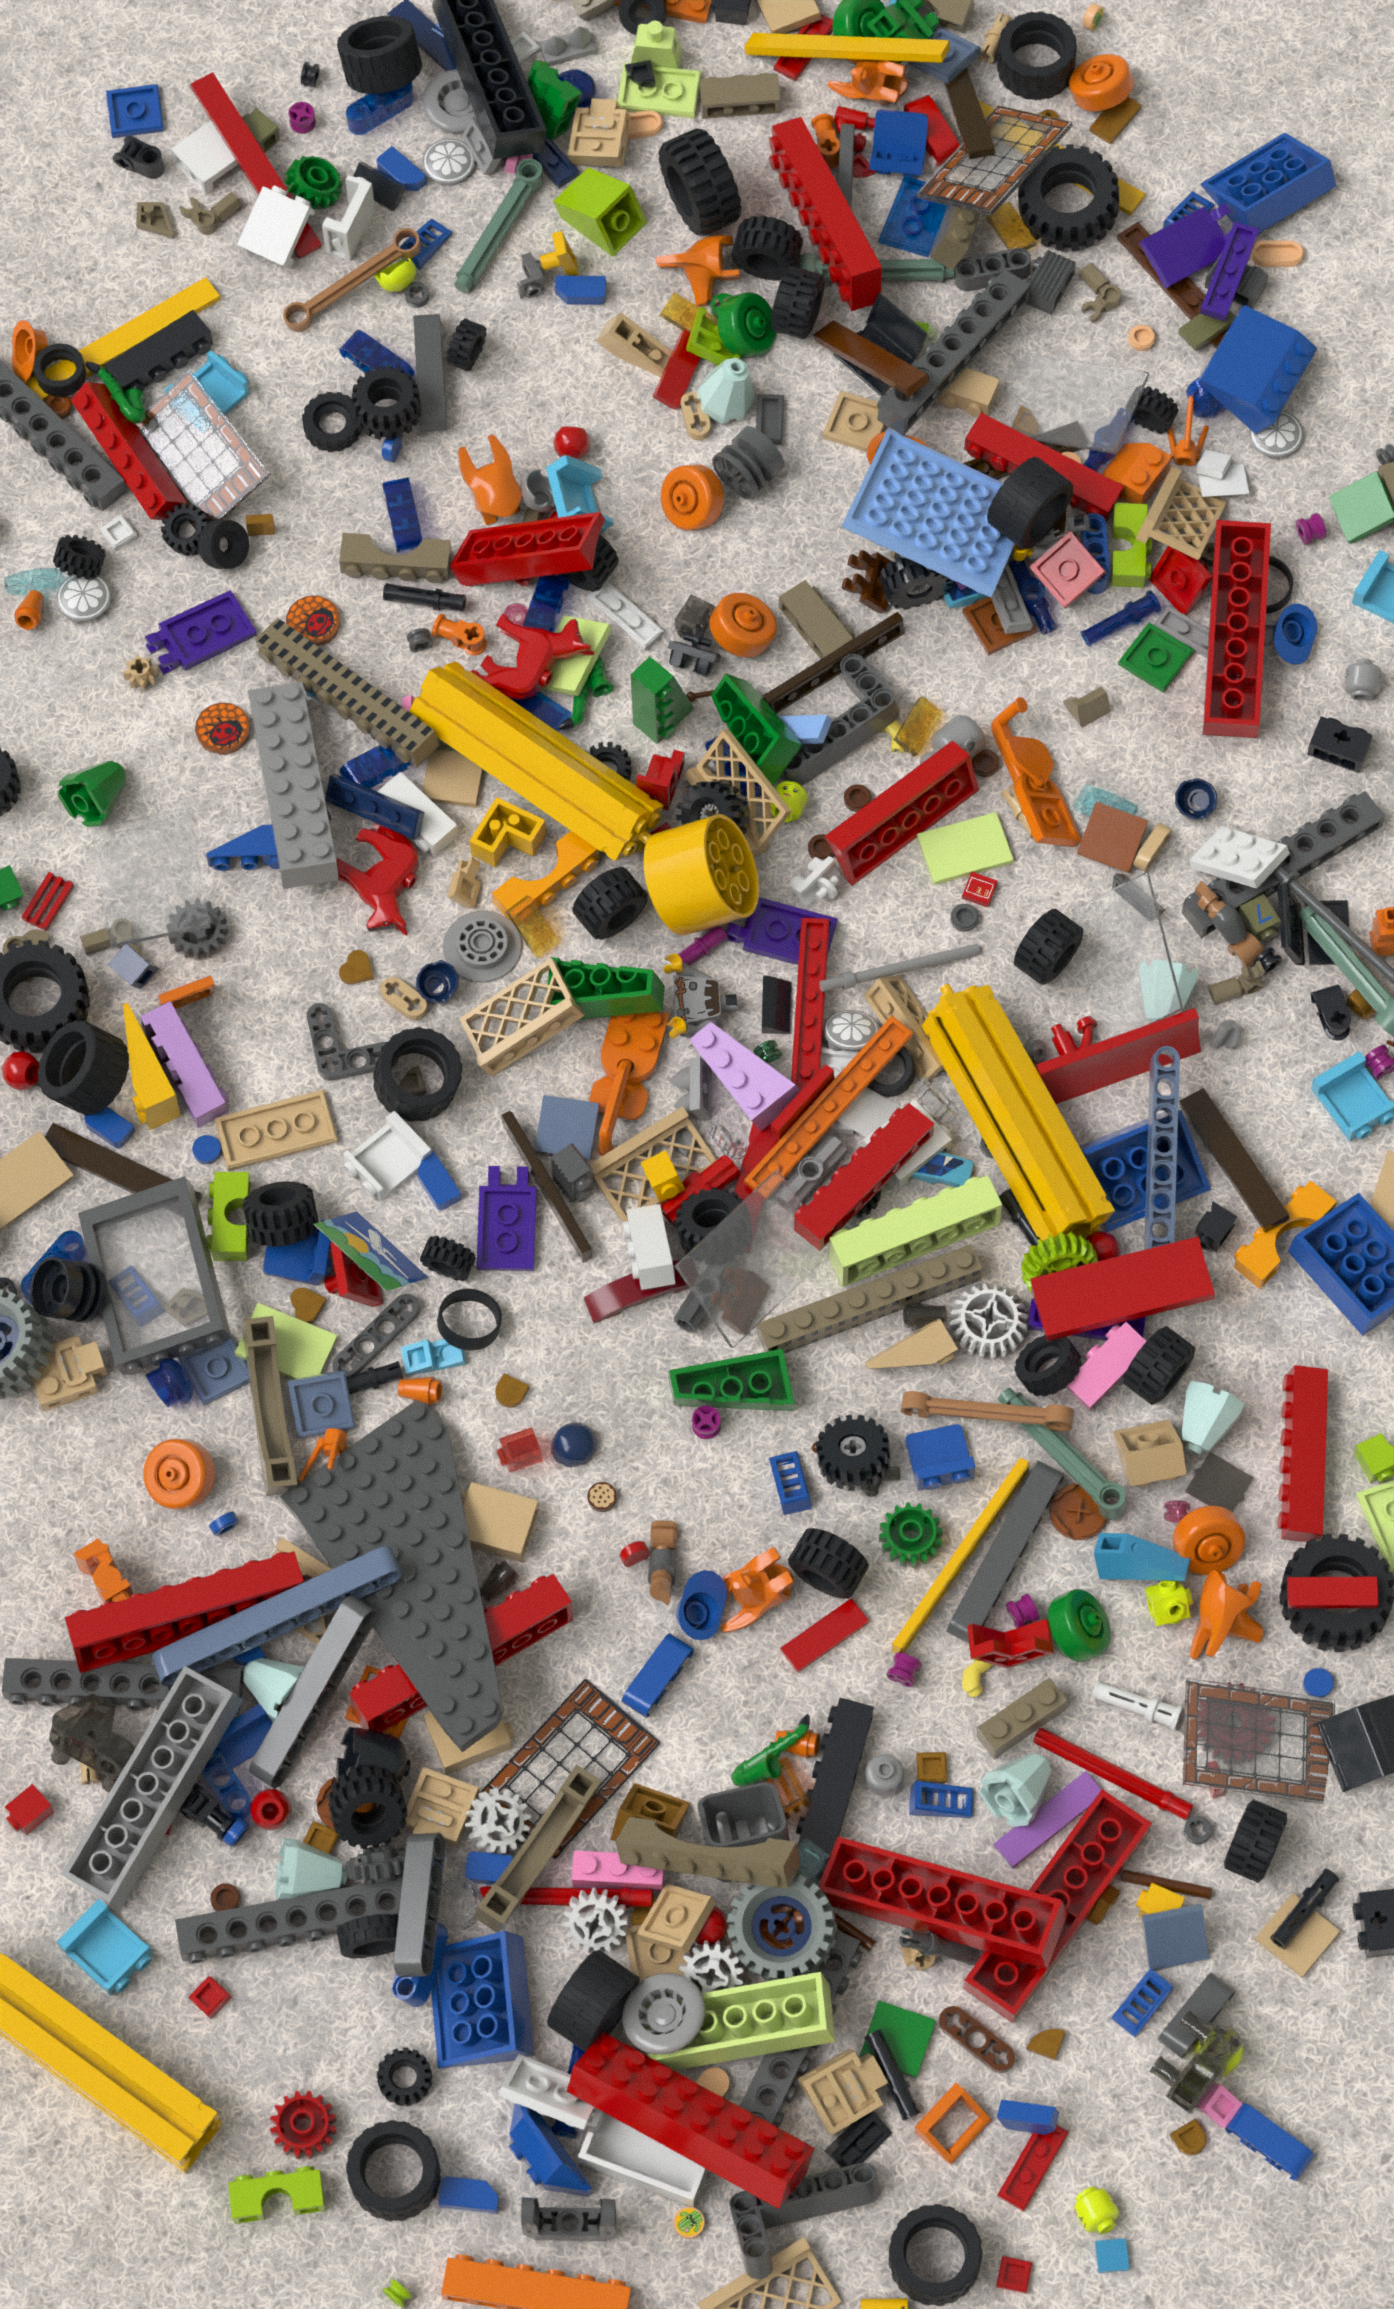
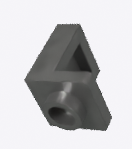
(535, 280)

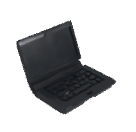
(892, 332)
(1292, 930)
(1360, 1742)

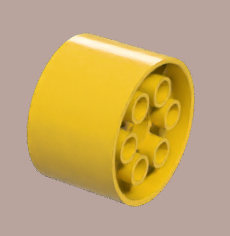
(701, 875)

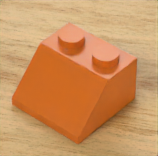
(1139, 469)

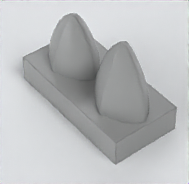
(568, 46)
(476, 142)
(697, 1079)

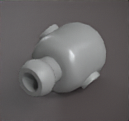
(963, 732)

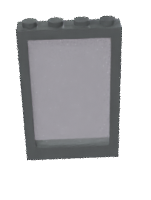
(157, 1276)

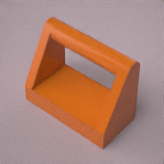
(940, 2111)

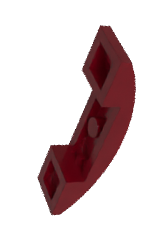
(626, 1293)

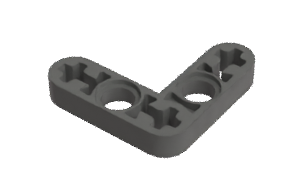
(343, 1057)

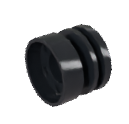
(68, 1289)

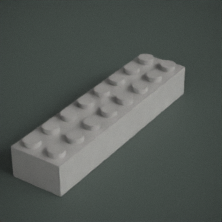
(293, 785)
(152, 1787)

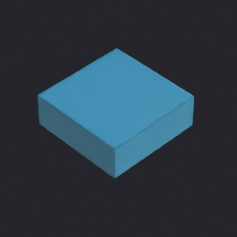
(1112, 2255)

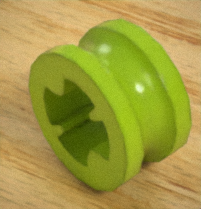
(397, 2293)

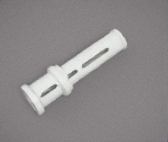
(1154, 1705)

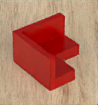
(662, 777)
(1010, 1647)

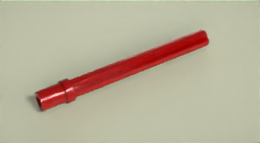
(1163, 1799)
(562, 1896)

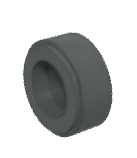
(964, 917)

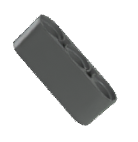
(980, 265)
(1205, 2004)

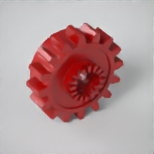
(303, 2108)

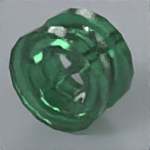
(767, 1051)

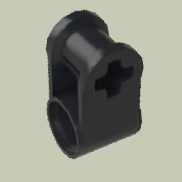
(137, 157)
(1332, 1011)

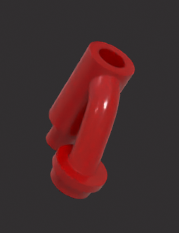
(859, 119)
(1063, 1040)

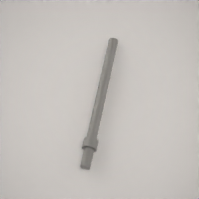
(849, 979)

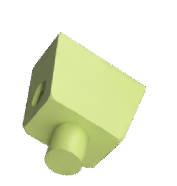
(658, 45)

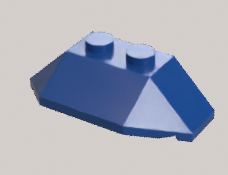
(544, 2154)

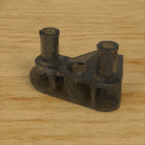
(86, 1735)
(1206, 2067)

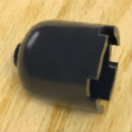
(372, 1750)

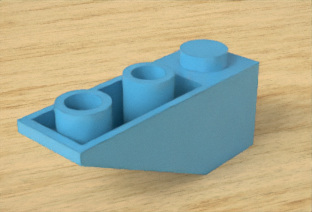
(1133, 1558)

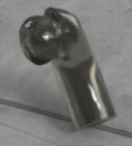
(892, 1474)

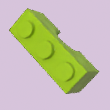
(1130, 566)
(228, 1240)
(1376, 1458)
(250, 2194)

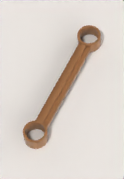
(352, 279)
(1053, 1417)

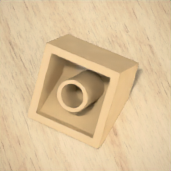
(1150, 1453)

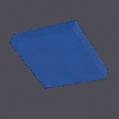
(134, 111)

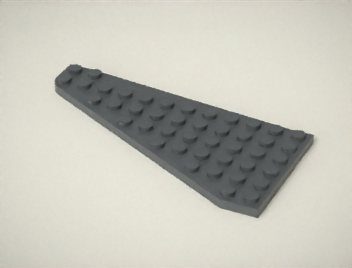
(405, 1494)

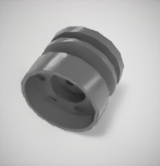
(748, 462)

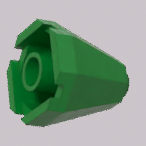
(92, 791)

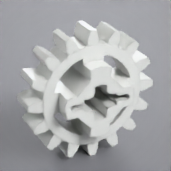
(504, 1830)
(582, 1916)
(699, 1970)

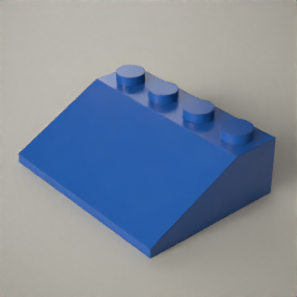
(1273, 183)
(1257, 367)
(1121, 1169)
(1351, 1261)
(483, 2002)

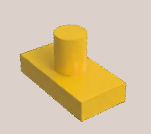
(562, 256)

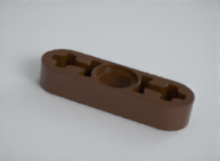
(954, 2031)

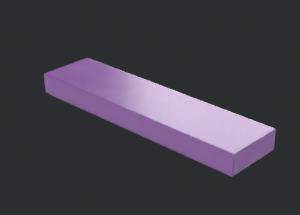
(1049, 1820)

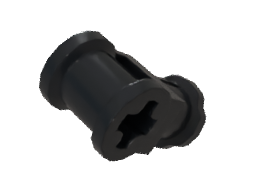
(205, 1811)

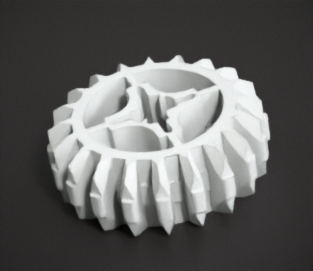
(1000, 1323)

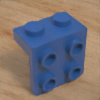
(899, 142)
(302, 1261)
(939, 1457)

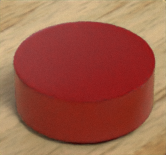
(634, 1553)

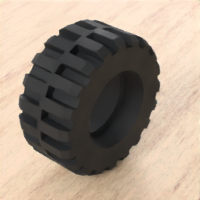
(700, 182)
(1078, 227)
(48, 963)
(1350, 1558)

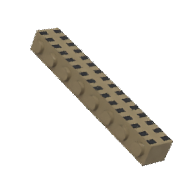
(347, 693)
(870, 1301)

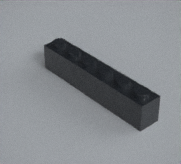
(835, 1774)

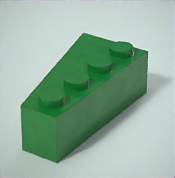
(657, 701)
(755, 726)
(610, 990)
(735, 1383)

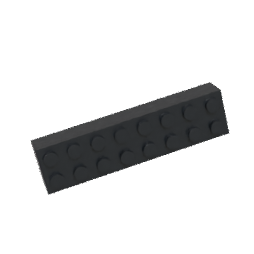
(491, 76)

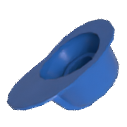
(1294, 625)
(702, 1605)

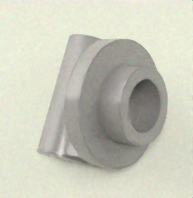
(1227, 1033)
(1036, 1050)

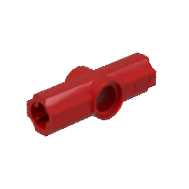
(716, 1175)

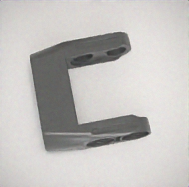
(532, 2212)

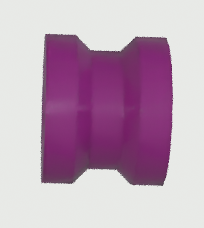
(298, 112)
(1311, 528)
(1380, 1062)
(709, 1417)
(1022, 1611)
(904, 1669)

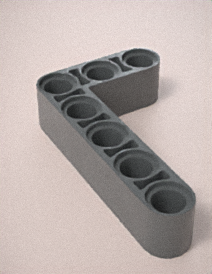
(849, 725)
(813, 2197)

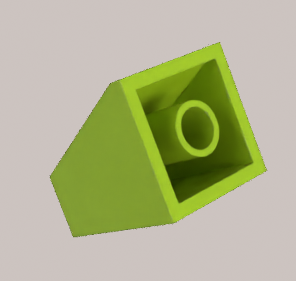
(601, 210)

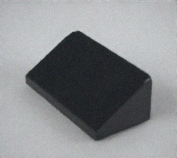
(776, 1005)
(858, 2140)

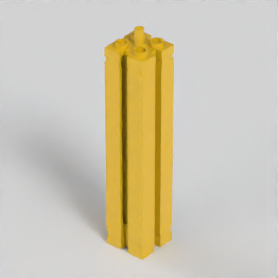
(536, 761)
(1015, 1114)
(103, 2069)

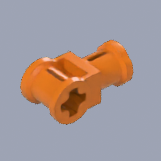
(826, 139)
(461, 634)

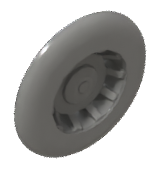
(456, 103)
(482, 942)
(664, 2015)

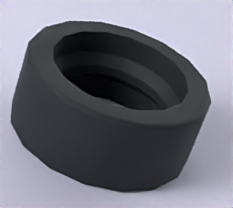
(54, 353)
(901, 1085)

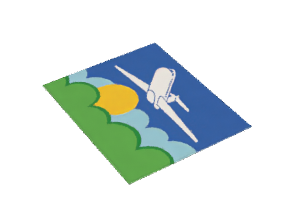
(371, 1251)

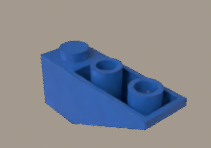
(248, 847)

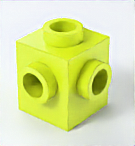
(1168, 1602)

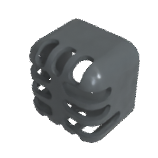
(743, 1804)

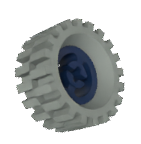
(25, 1347)
(808, 1949)

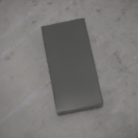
(770, 416)

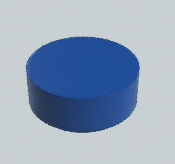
(391, 449)
(206, 1149)
(224, 1523)
(1318, 1682)
(236, 1832)

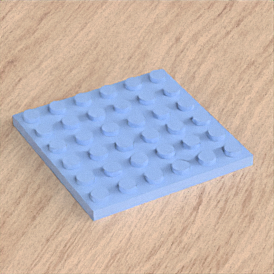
(931, 513)

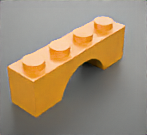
(573, 856)
(1260, 1259)

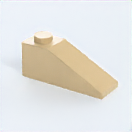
(634, 345)
(922, 1347)

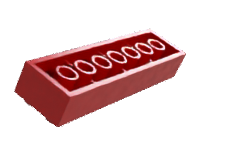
(825, 214)
(1236, 629)
(173, 1612)
(511, 1629)
(1079, 1877)
(943, 1902)
(690, 2120)

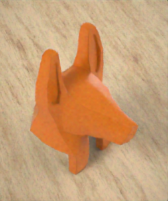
(875, 81)
(702, 266)
(493, 484)
(758, 1588)
(1225, 1614)

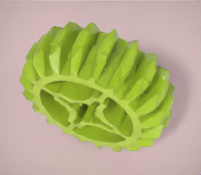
(1056, 1255)

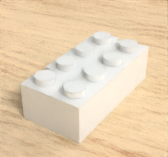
(640, 2160)

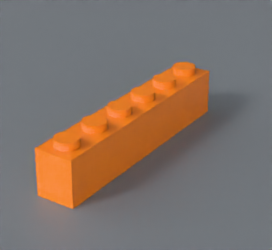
(523, 2288)

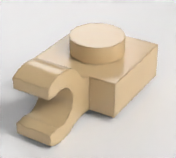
(464, 886)

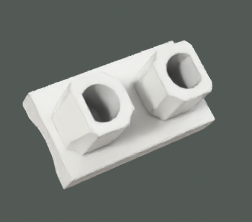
(818, 884)

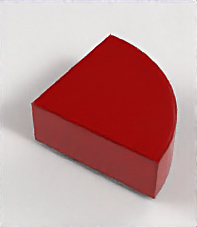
(861, 167)

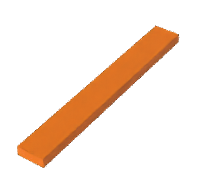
(832, 1102)

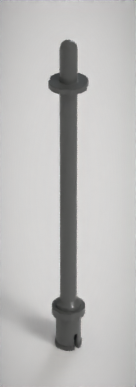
(1292, 883)

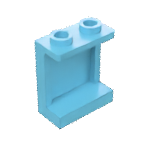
(222, 382)
(572, 488)
(1376, 588)
(1353, 1097)
(105, 1948)

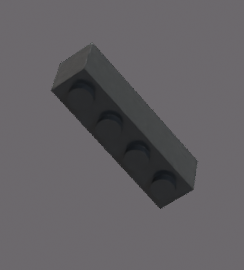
(161, 353)

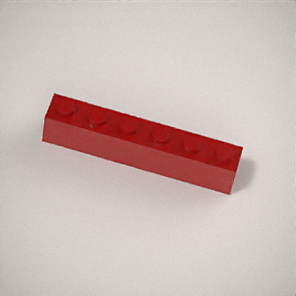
(1009, 448)
(127, 451)
(864, 1176)
(1303, 1453)

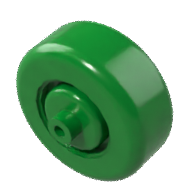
(854, 15)
(746, 325)
(1079, 1625)

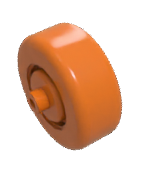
(1101, 82)
(692, 497)
(743, 625)
(179, 1473)
(1210, 1539)

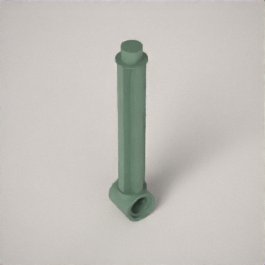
(500, 223)
(891, 269)
(1352, 967)
(1072, 1462)

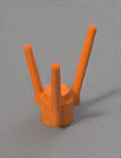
(1185, 450)
(332, 1445)

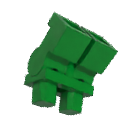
(903, 21)
(553, 98)

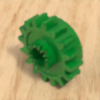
(314, 181)
(910, 1549)

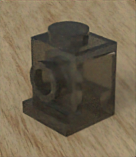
(693, 615)

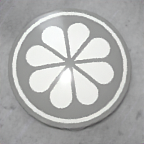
(448, 161)
(1279, 438)
(83, 598)
(849, 1030)

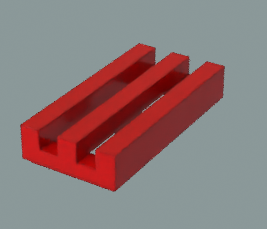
(68, 886)

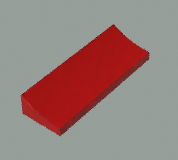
(528, 549)
(903, 812)
(1119, 1056)
(1122, 1288)

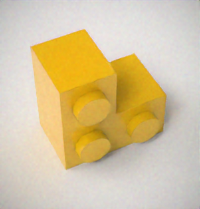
(506, 826)

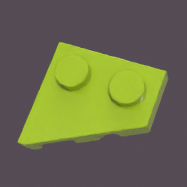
(705, 340)

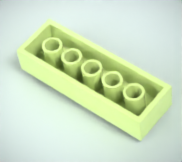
(914, 1230)
(758, 2021)

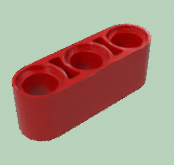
(940, 139)

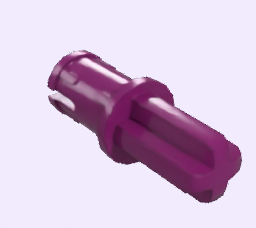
(703, 945)

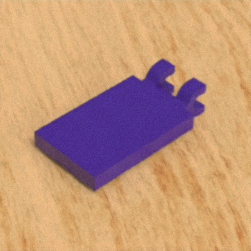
(1186, 245)
(201, 633)
(775, 930)
(506, 1223)

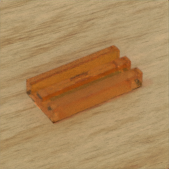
(794, 1803)

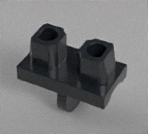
(705, 658)

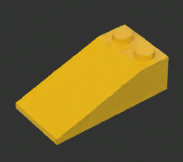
(153, 1096)

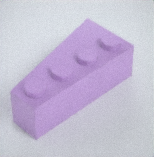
(184, 1064)
(750, 1080)

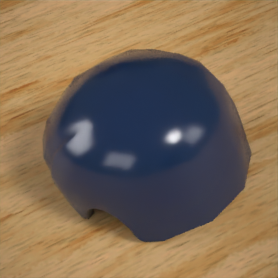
(1198, 792)
(432, 976)
(573, 1444)

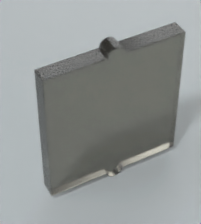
(1219, 1483)

